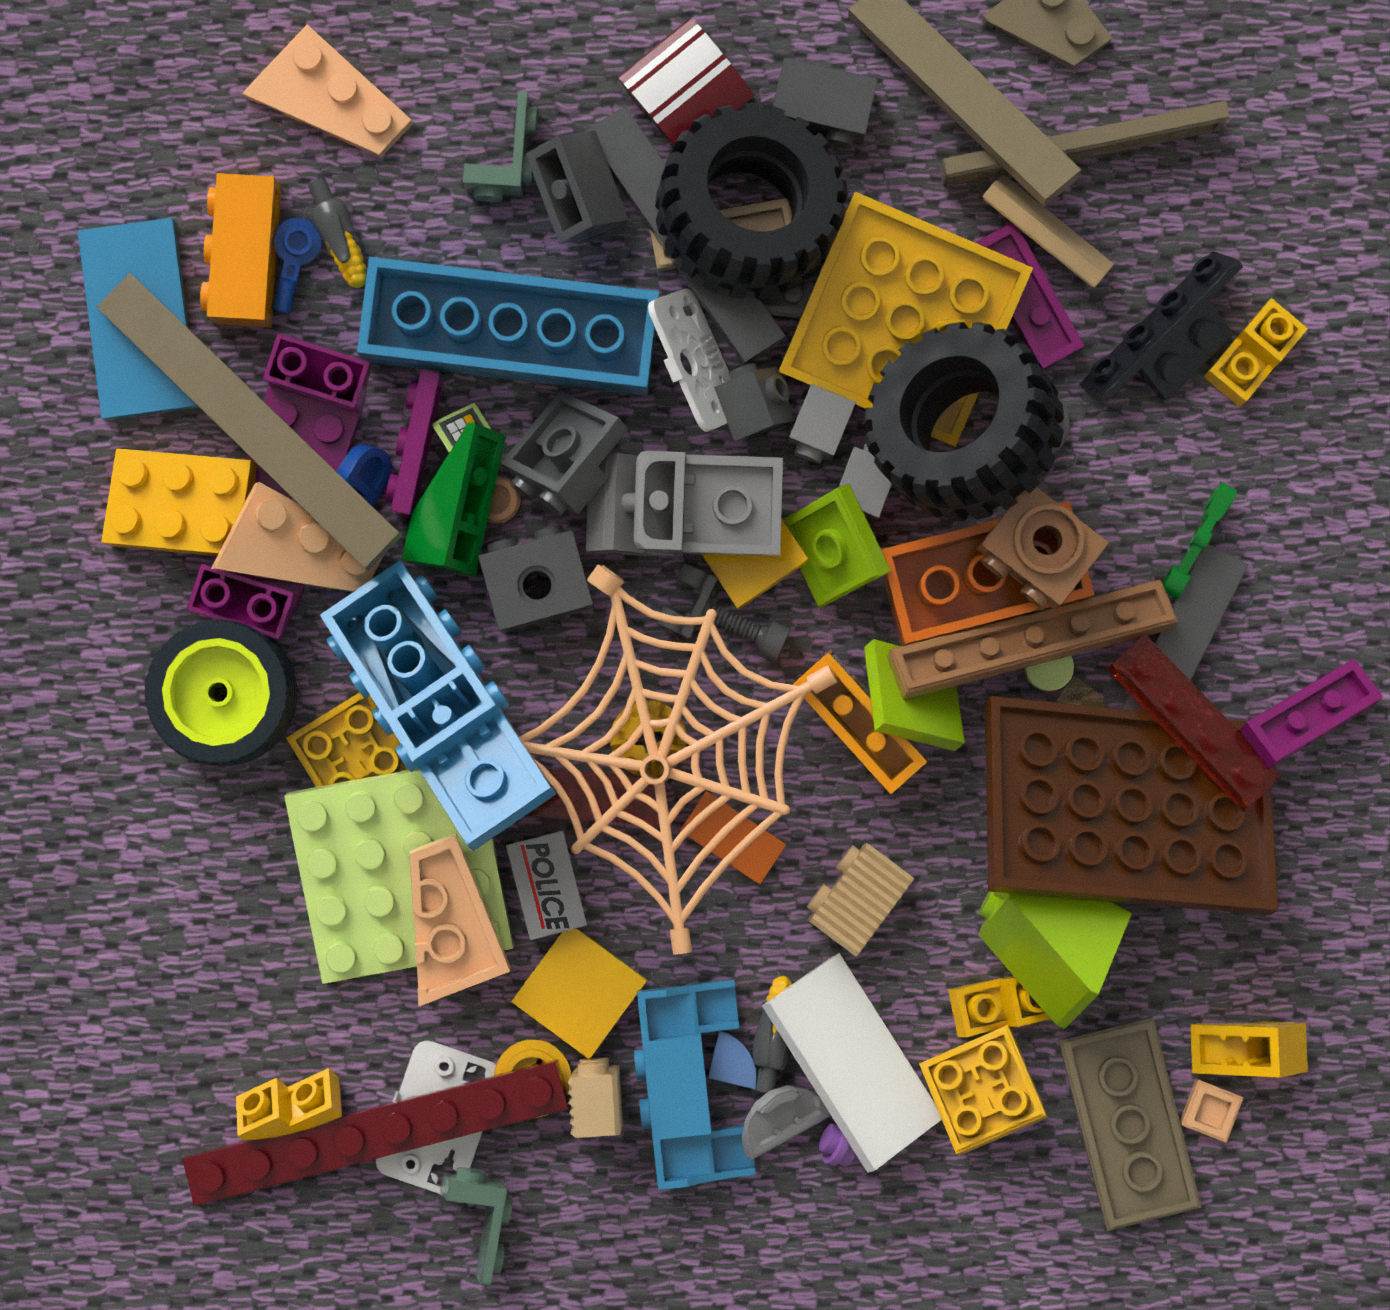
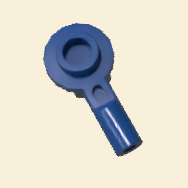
(296, 245)

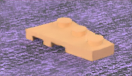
(326, 92)
(287, 544)
(452, 924)

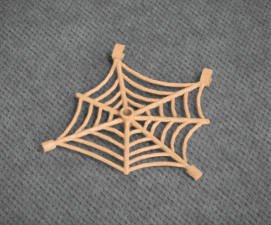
(611, 585)

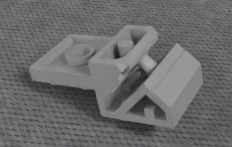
(686, 505)

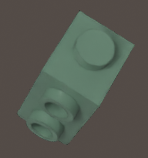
(492, 181)
(474, 1188)

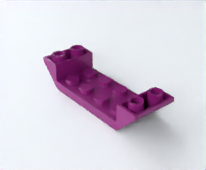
(323, 402)

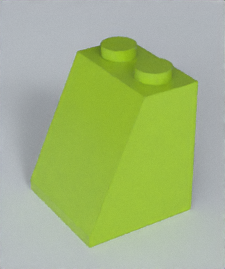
(1054, 946)

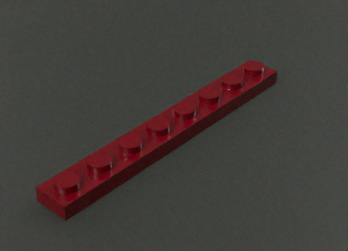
(377, 1132)

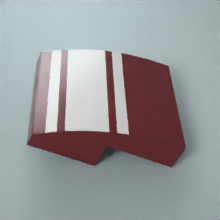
(683, 81)

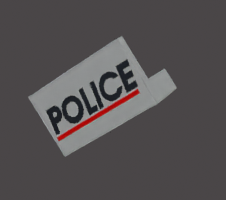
(546, 885)

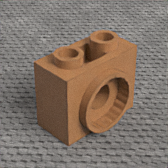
(1044, 577)

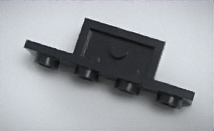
(1173, 337)

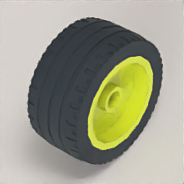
(257, 701)

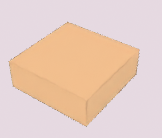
(1211, 1110)

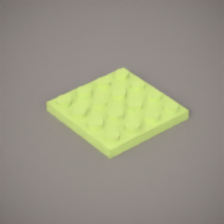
(357, 873)

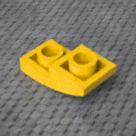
(1255, 352)
(993, 1005)
(284, 1110)

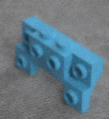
(677, 1100)

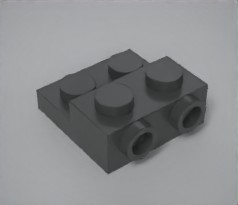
(563, 454)

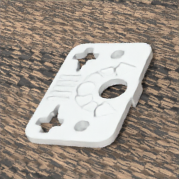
(695, 340)
(422, 1077)

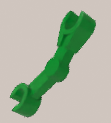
(1214, 510)

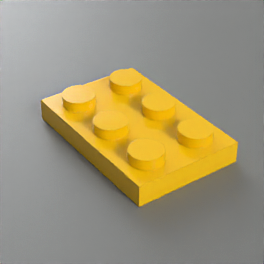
(175, 501)

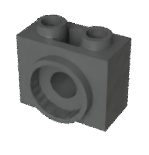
(511, 565)

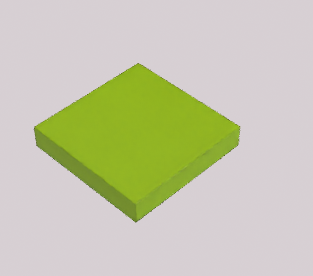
(838, 545)
(924, 718)

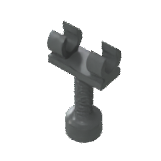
(768, 638)

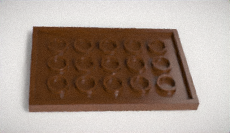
(1117, 813)

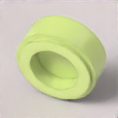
(1050, 675)

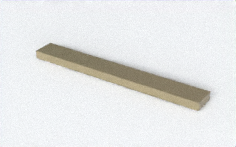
(249, 421)

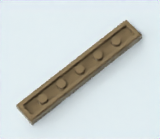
(967, 97)
(1099, 140)

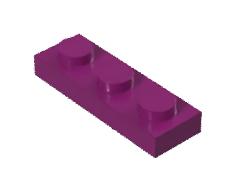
(1039, 313)
(414, 443)
(1311, 713)

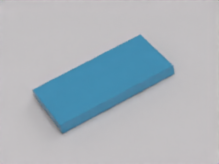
(124, 375)

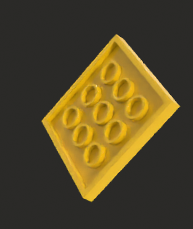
(887, 287)

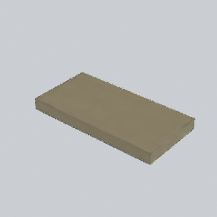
(1129, 1123)

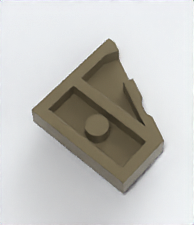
(1057, 27)

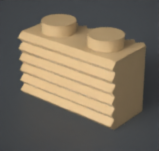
(859, 897)
(595, 1099)

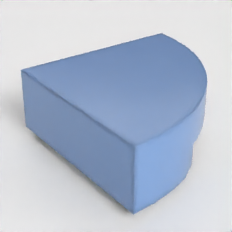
(732, 1062)

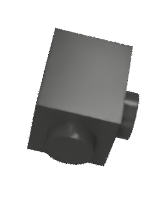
(754, 401)

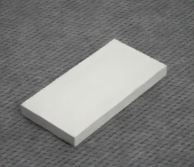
(853, 1062)

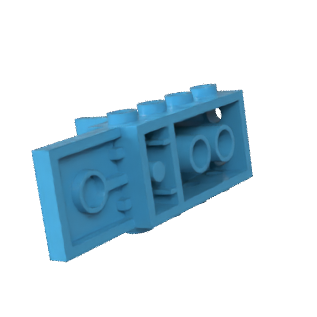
(436, 703)

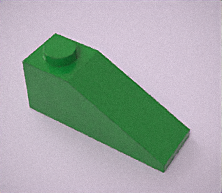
(454, 510)

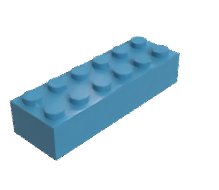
(507, 326)

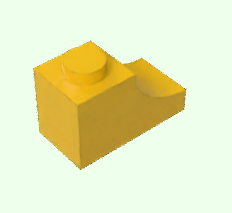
(1249, 1049)

